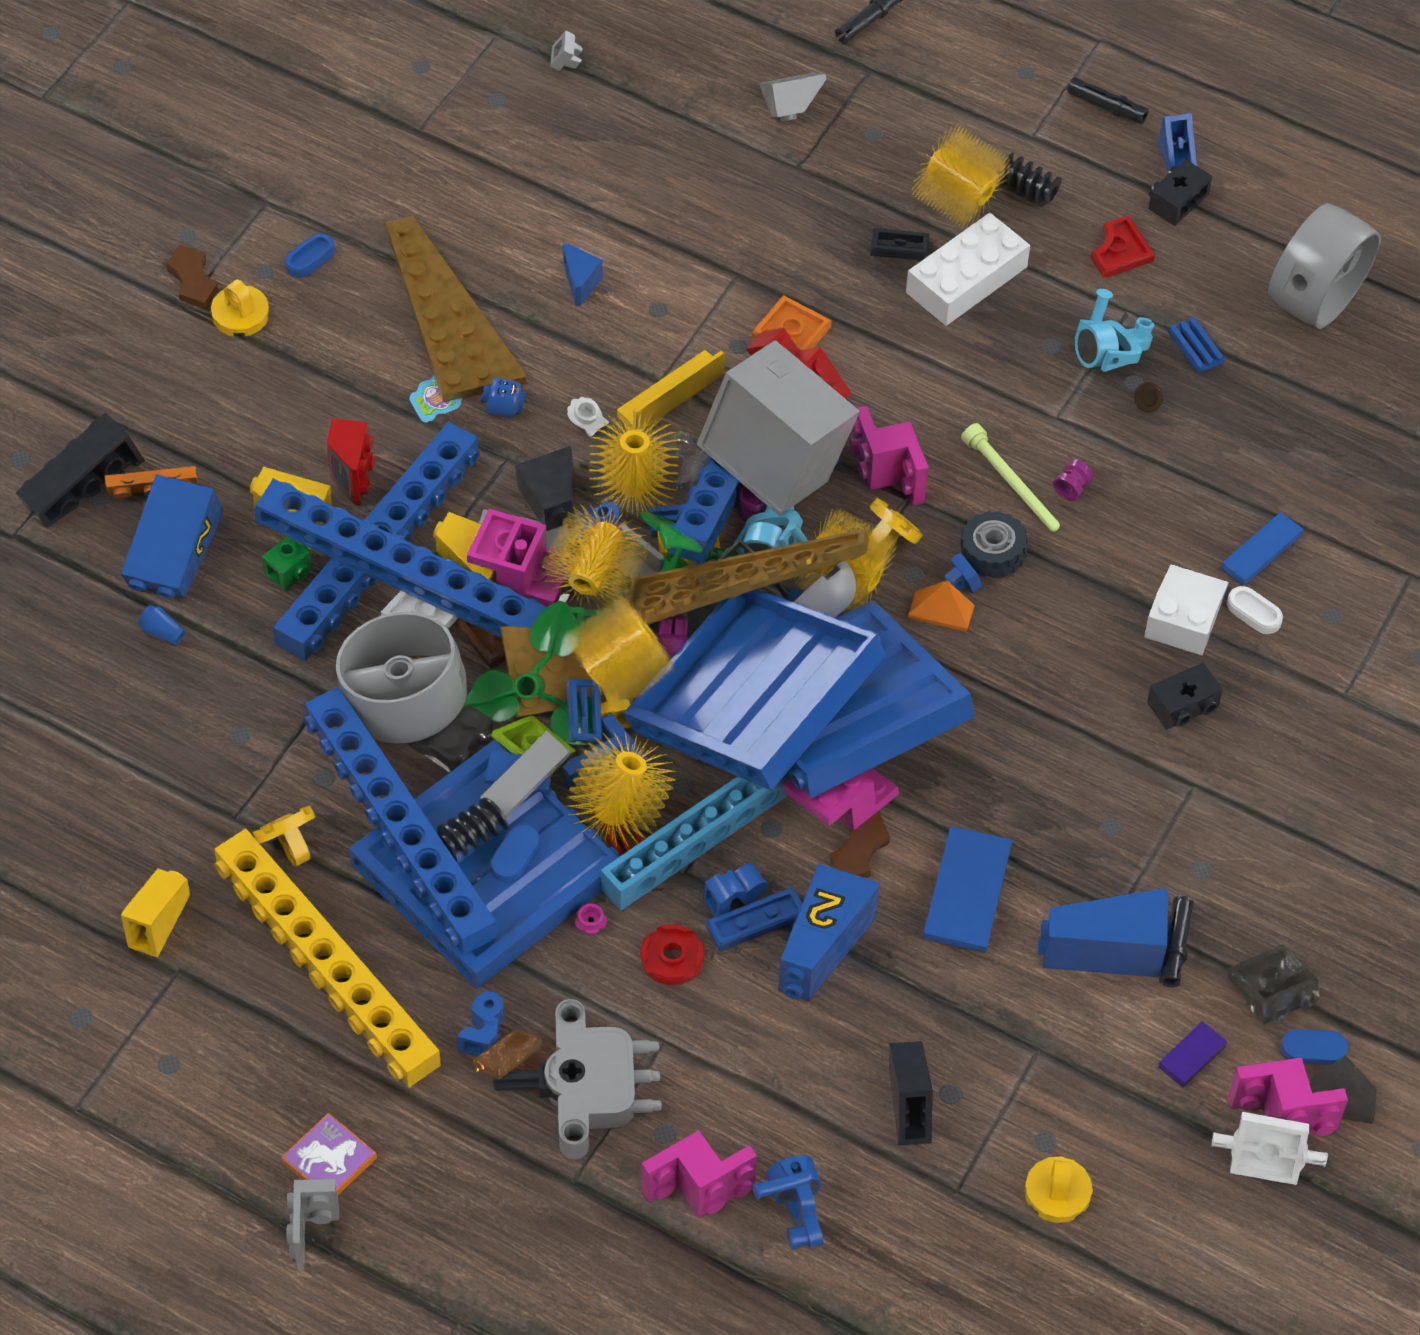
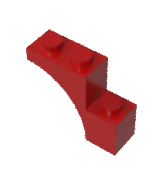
(813, 358)

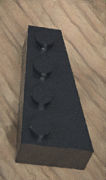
(79, 470)

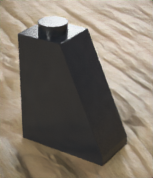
(549, 486)
(911, 1092)

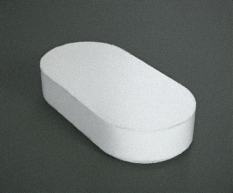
(1254, 610)

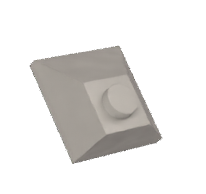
(791, 94)

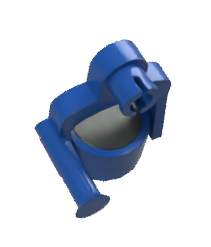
(794, 1184)

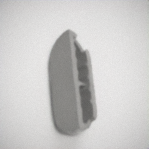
(832, 592)

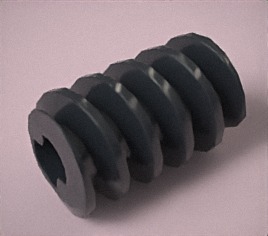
(1027, 182)
(472, 825)

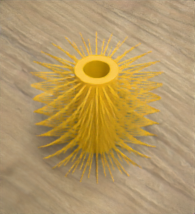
(961, 176)
(633, 463)
(595, 558)
(865, 568)
(619, 651)
(620, 788)

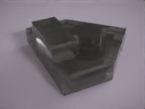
(1358, 1088)

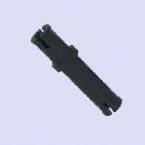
(868, 15)
(1117, 104)
(1176, 941)

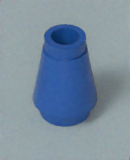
(160, 625)

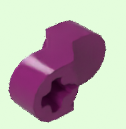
(672, 633)

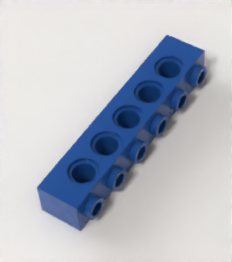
(707, 508)

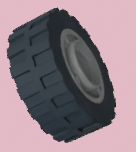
(994, 544)

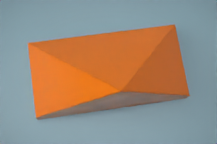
(942, 606)

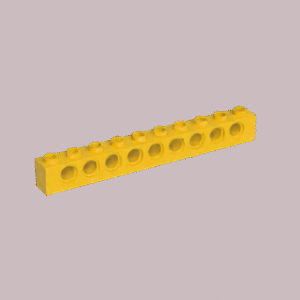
(245, 852)

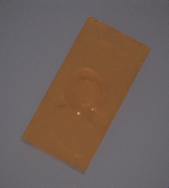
(507, 1053)

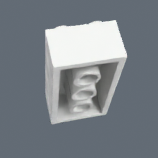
(967, 269)

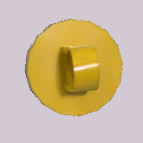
(239, 309)
(892, 524)
(288, 834)
(1058, 1189)

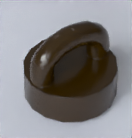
(1148, 397)

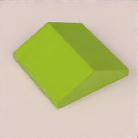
(523, 734)

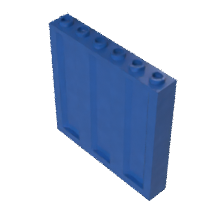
(756, 685)
(891, 712)
(548, 892)

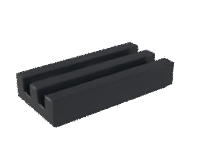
(899, 247)

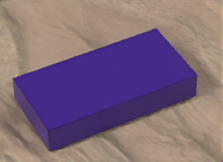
(1192, 1054)

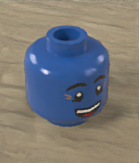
(503, 398)

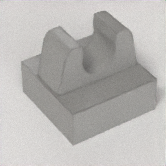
(565, 52)

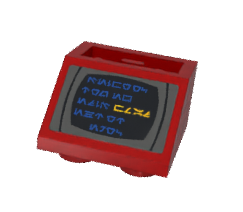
(350, 457)

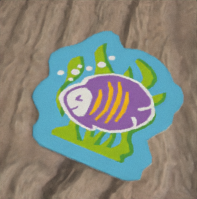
(429, 403)

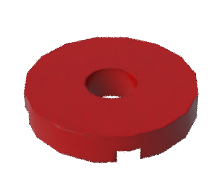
(667, 970)

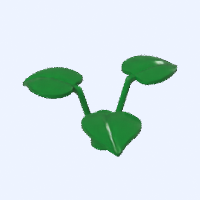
(675, 538)
(496, 692)

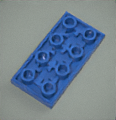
(967, 889)

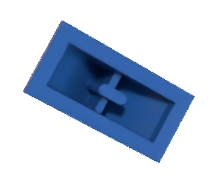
(1177, 140)
(582, 272)

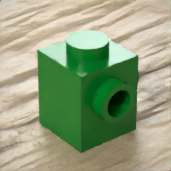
(287, 563)

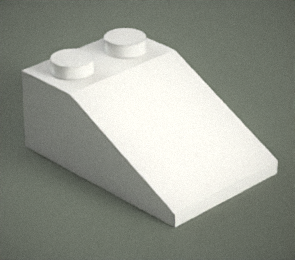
(1185, 609)

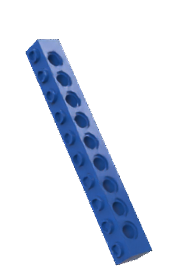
(399, 513)
(382, 565)
(466, 932)

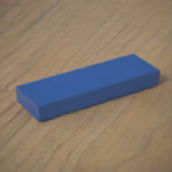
(1262, 549)
(754, 919)

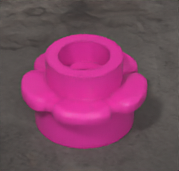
(590, 911)

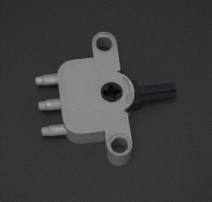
(603, 1080)

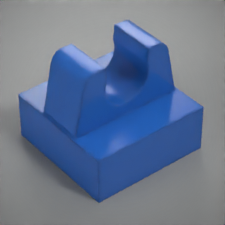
(963, 574)

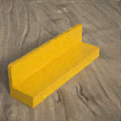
(673, 389)

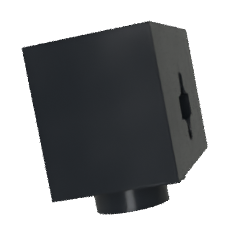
(1179, 192)
(1185, 696)

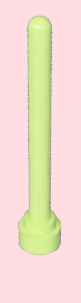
(976, 438)

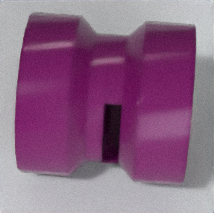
(1070, 483)
(749, 504)

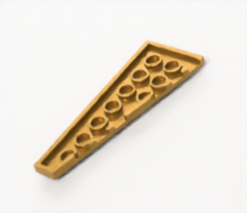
(455, 333)

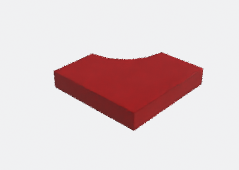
(1122, 249)

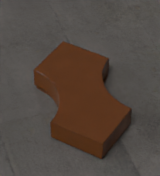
(188, 267)
(860, 847)

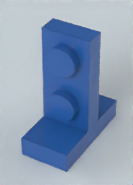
(609, 725)

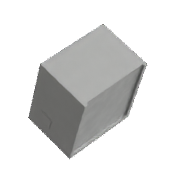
(777, 427)

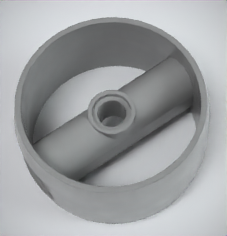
(1324, 265)
(404, 696)

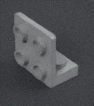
(312, 1201)

